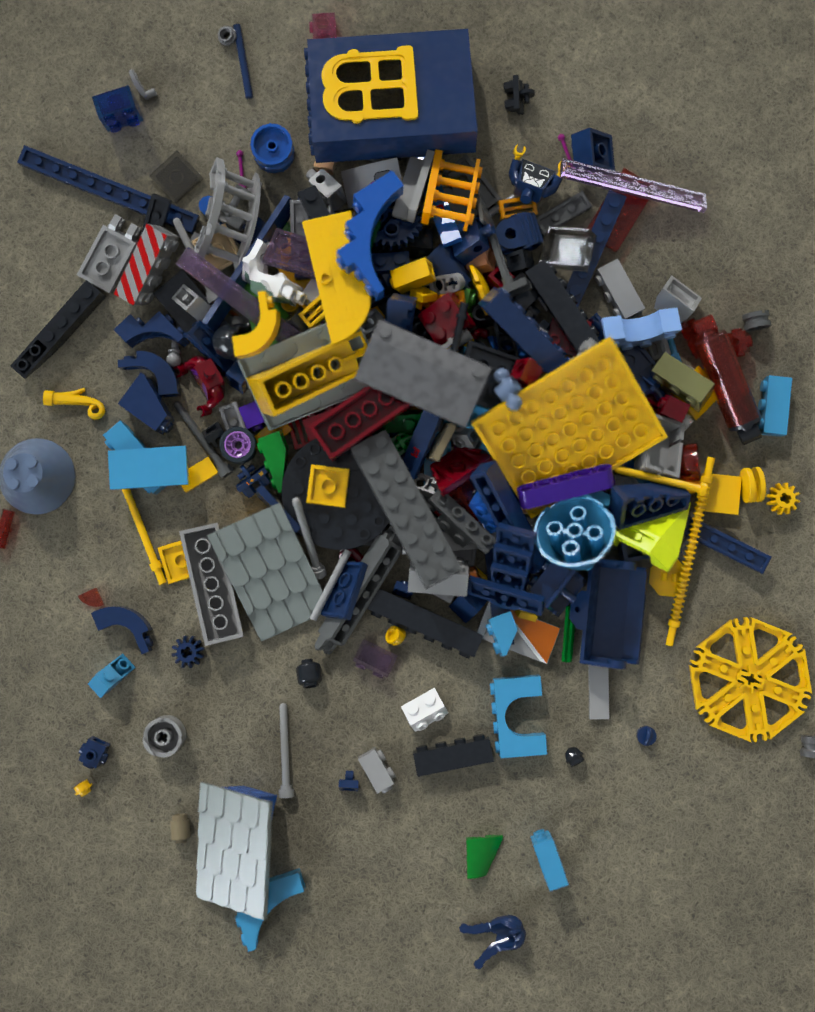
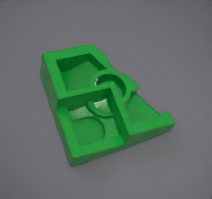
(481, 854)

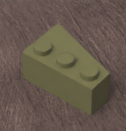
(682, 381)

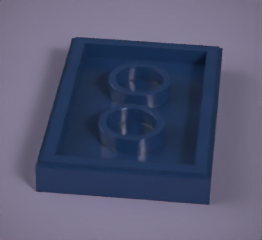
(269, 501)
(345, 592)

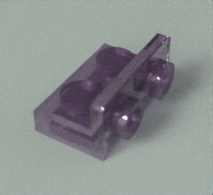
(374, 658)

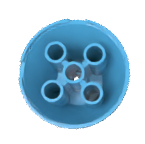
(575, 532)

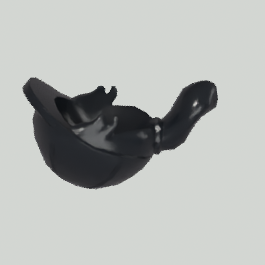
(223, 341)

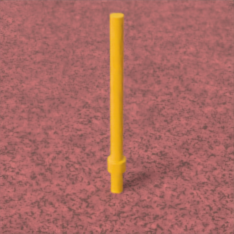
(155, 563)

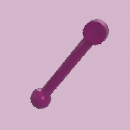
(561, 137)
(239, 153)

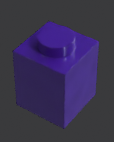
(252, 417)

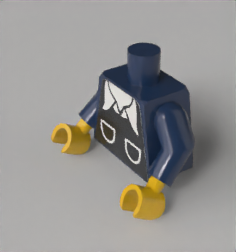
(532, 180)

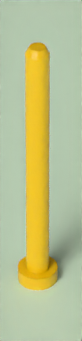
(699, 488)

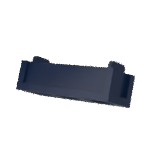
(202, 338)

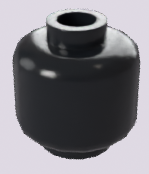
(309, 674)

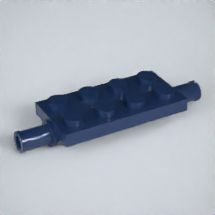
(639, 363)

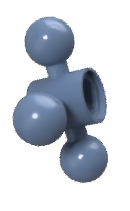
(507, 389)

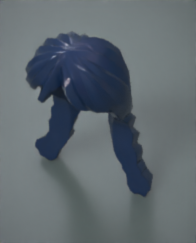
(509, 935)

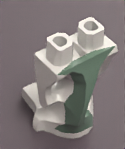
(277, 286)

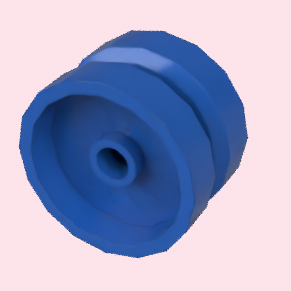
(272, 148)

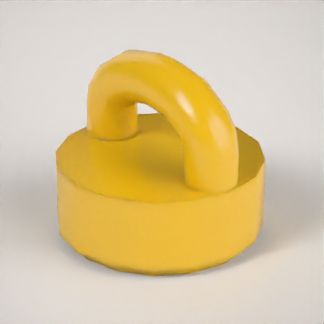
(395, 635)

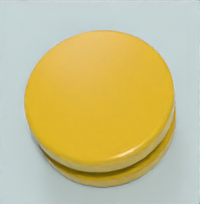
(752, 485)

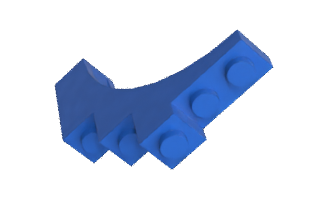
(369, 206)

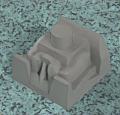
(677, 295)

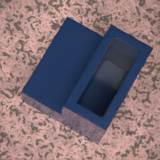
(467, 606)

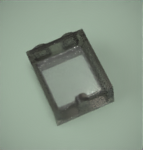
(568, 248)

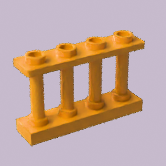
(436, 180)

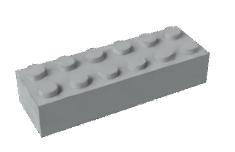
(210, 587)

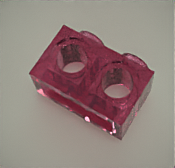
(323, 19)

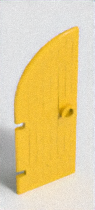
(341, 294)

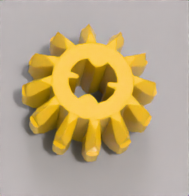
(786, 505)

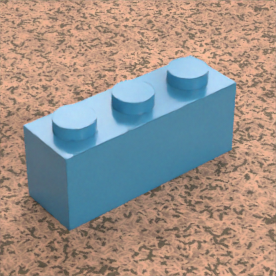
(774, 405)

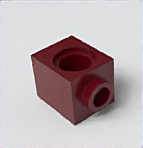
(526, 372)
(673, 407)

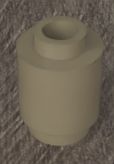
(180, 828)

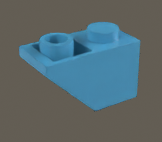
(503, 631)
(111, 675)

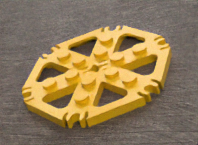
(764, 666)

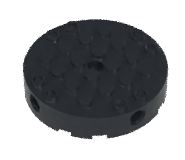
(330, 525)

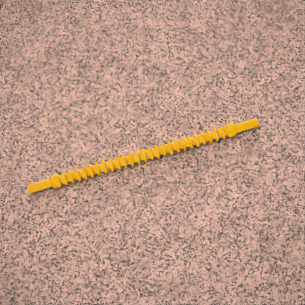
(674, 622)

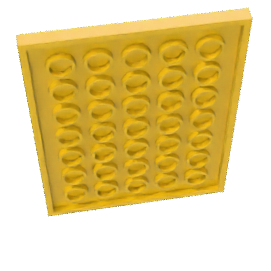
(572, 421)

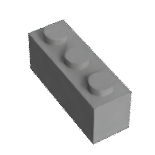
(619, 290)

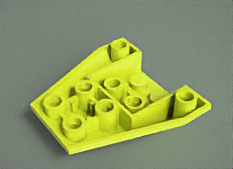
(657, 538)

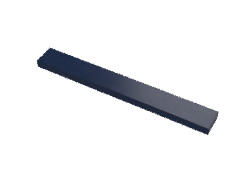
(277, 220)

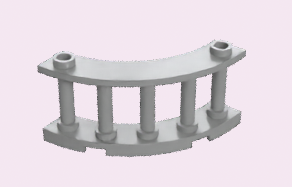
(216, 206)

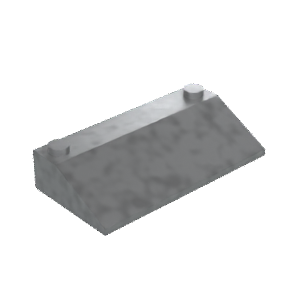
(422, 373)

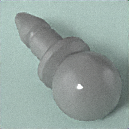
(174, 358)

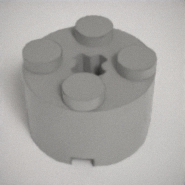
(168, 746)

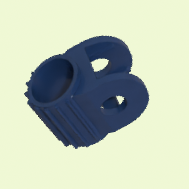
(524, 230)

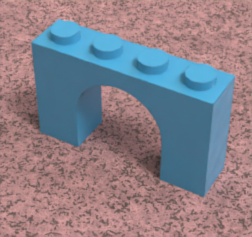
(509, 742)

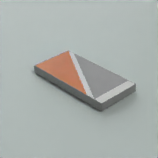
(531, 639)

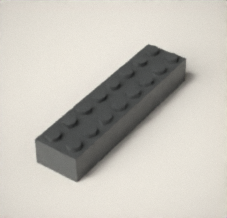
(405, 509)

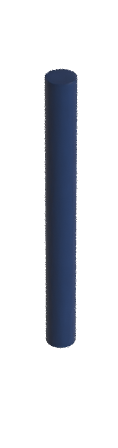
(243, 62)

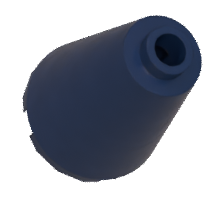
(445, 263)

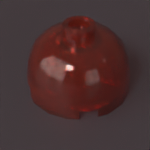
(690, 463)

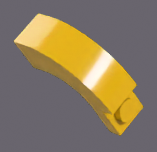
(265, 332)

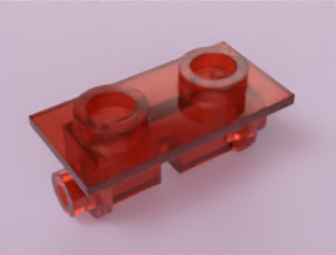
(690, 335)

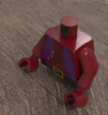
(208, 380)

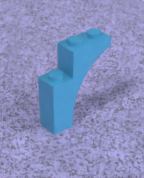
(280, 888)

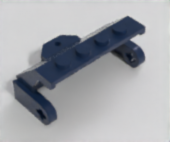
(611, 614)

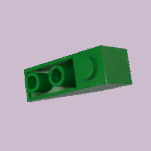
(276, 454)

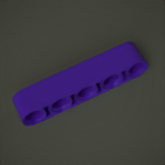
(566, 486)

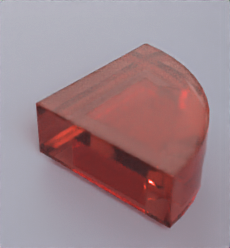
(92, 598)

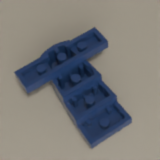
(510, 572)

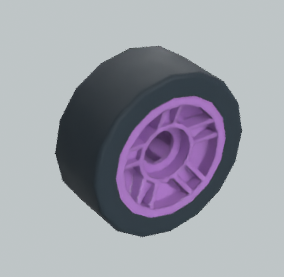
(232, 437)

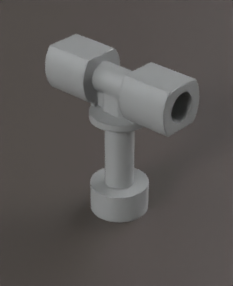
(233, 222)

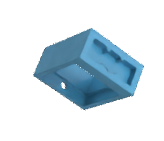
(549, 859)

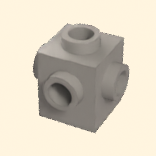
(465, 437)

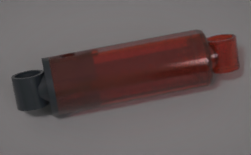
(730, 386)

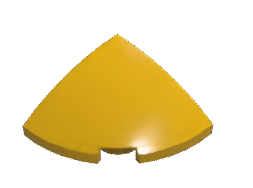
(479, 283)

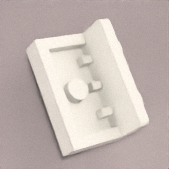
(424, 710)

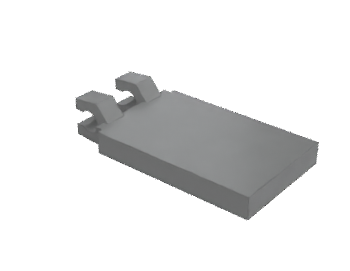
(109, 254)

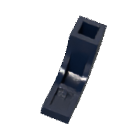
(166, 377)
(126, 617)

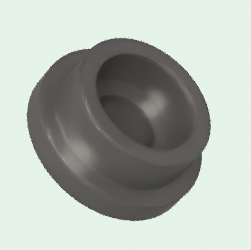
(223, 32)

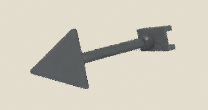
(512, 287)

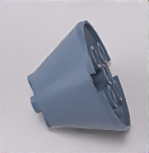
(37, 476)

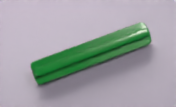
(568, 638)

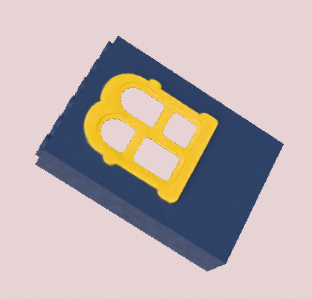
(436, 90)

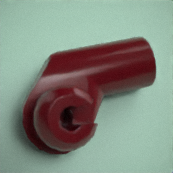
(355, 555)

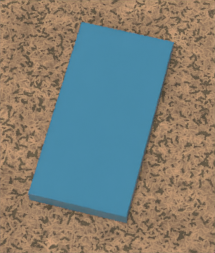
(148, 467)

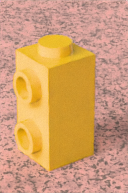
(412, 275)

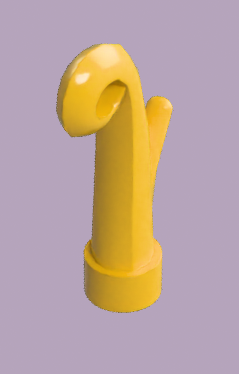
(53, 398)

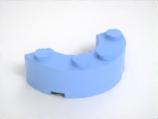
(642, 330)

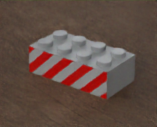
(147, 265)

